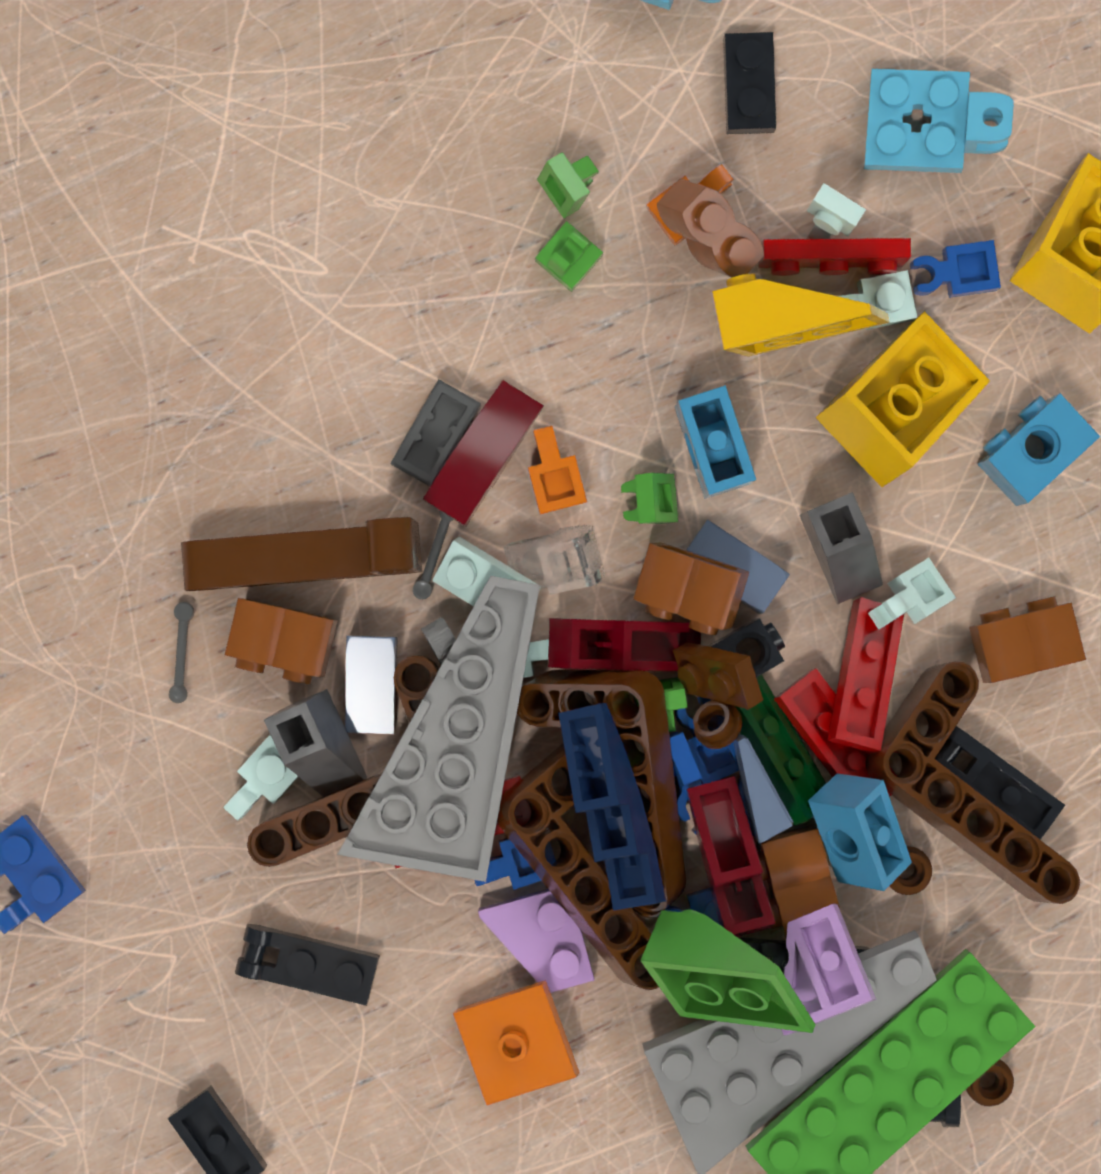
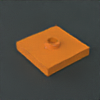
(516, 1042)

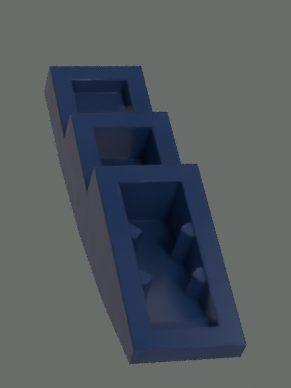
(613, 805)

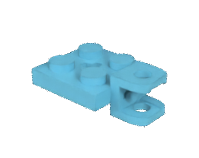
(954, 115)

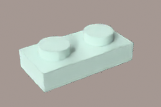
(468, 569)

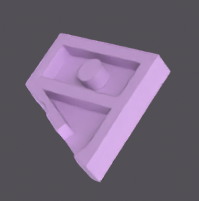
(541, 938)
(825, 965)

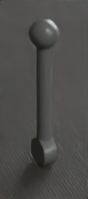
(423, 589)
(184, 613)

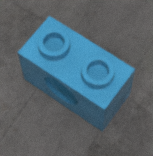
(1064, 440)
(714, 442)
(860, 831)

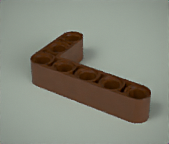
(373, 550)
(643, 724)
(958, 798)
(336, 805)
(571, 866)

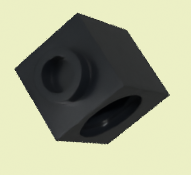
(767, 638)

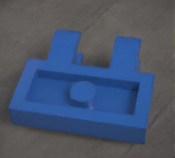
(36, 873)

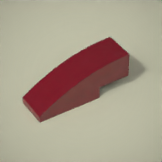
(483, 453)
(616, 644)
(730, 857)

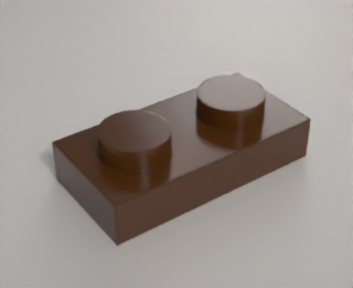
(717, 675)

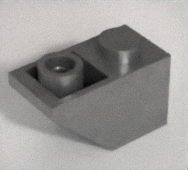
(843, 547)
(316, 744)

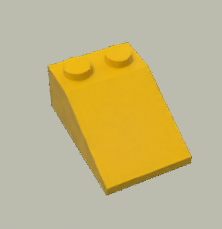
(1065, 253)
(773, 316)
(903, 400)

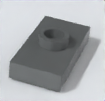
(435, 433)

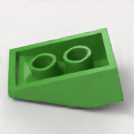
(719, 976)

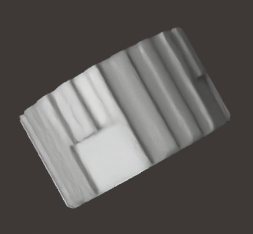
(439, 638)

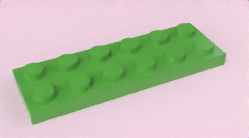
(896, 1077)

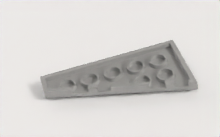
(449, 770)
(736, 1077)

